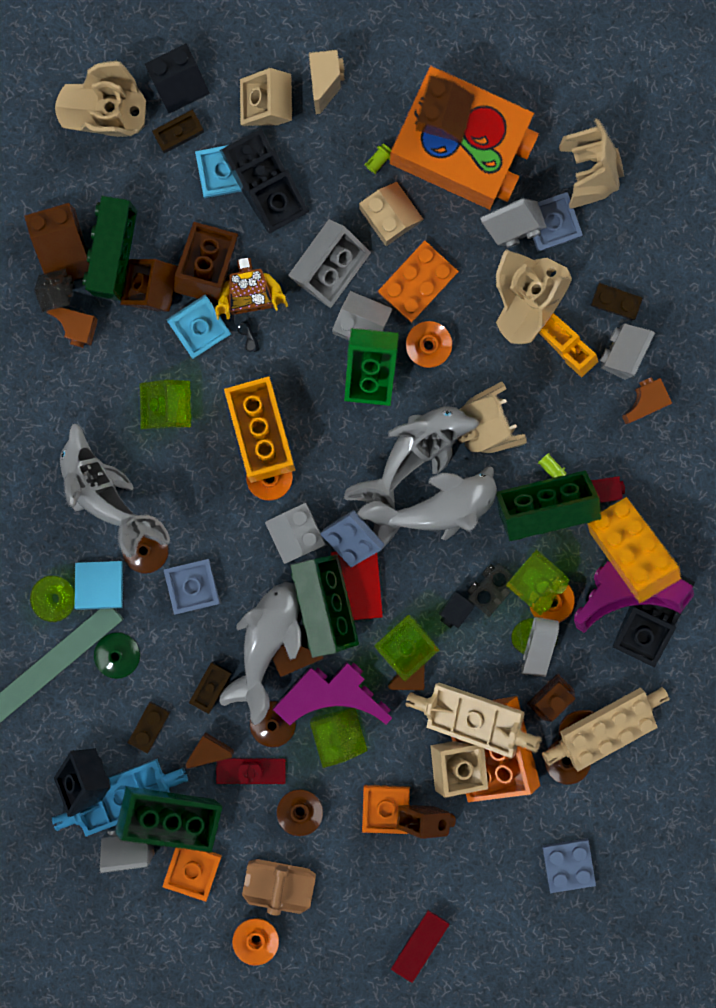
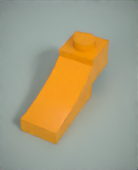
(568, 345)

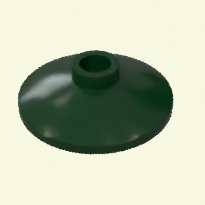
(128, 655)

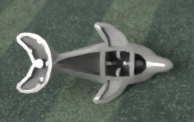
(420, 440)
(92, 487)
(452, 508)
(267, 629)

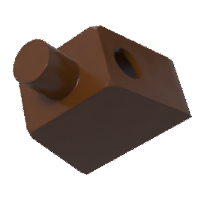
(552, 699)
(434, 821)

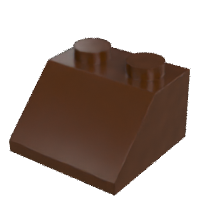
(445, 109)
(149, 284)

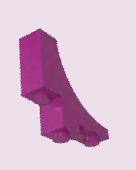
(615, 594)
(343, 689)

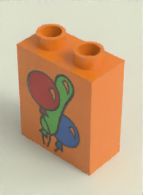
(480, 163)

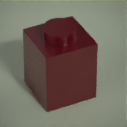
(609, 488)

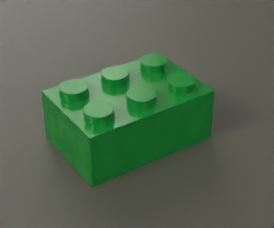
(371, 366)

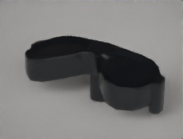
(251, 343)

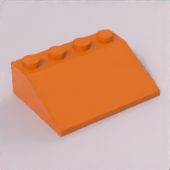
(508, 775)

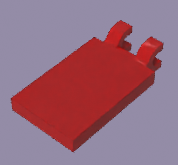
(363, 587)

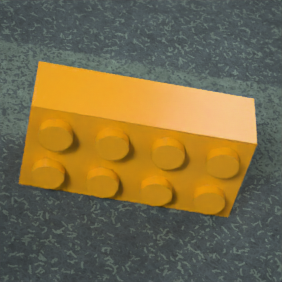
(259, 429)
(634, 550)

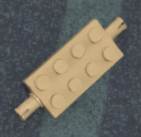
(474, 720)
(607, 729)

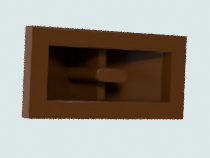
(415, 682)
(208, 751)

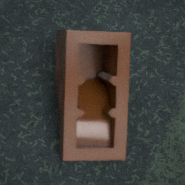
(77, 325)
(650, 398)

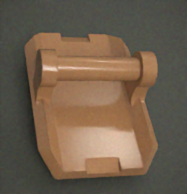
(278, 886)

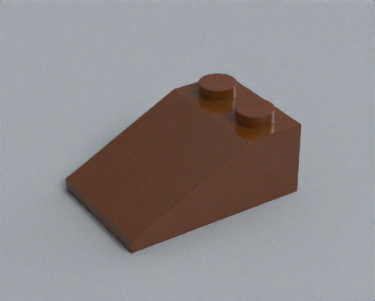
(58, 240)
(205, 262)

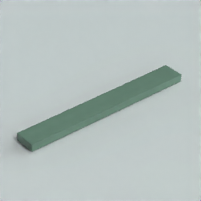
(57, 660)

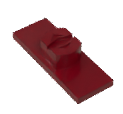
(251, 771)
(420, 946)

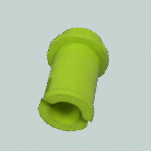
(379, 158)
(552, 466)

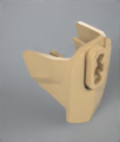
(88, 104)
(604, 175)
(528, 294)
(493, 430)

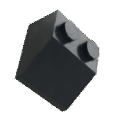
(177, 78)
(81, 781)

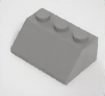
(329, 263)

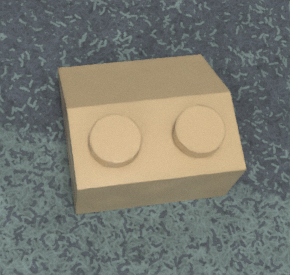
(326, 74)
(266, 98)
(390, 212)
(458, 768)

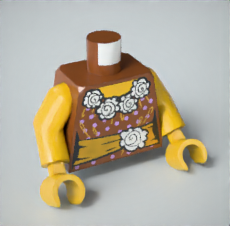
(249, 291)

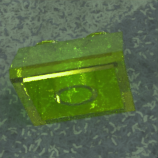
(165, 404)
(538, 582)
(407, 647)
(338, 736)

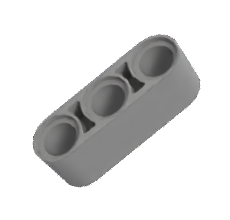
(540, 646)

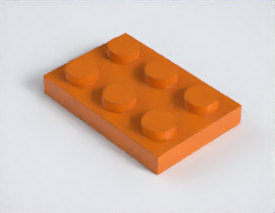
(418, 281)

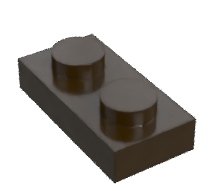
(178, 131)
(616, 301)
(210, 687)
(149, 727)

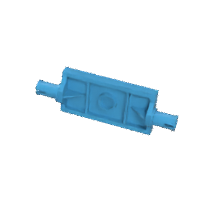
(106, 812)

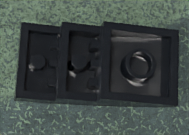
(264, 181)
(647, 630)

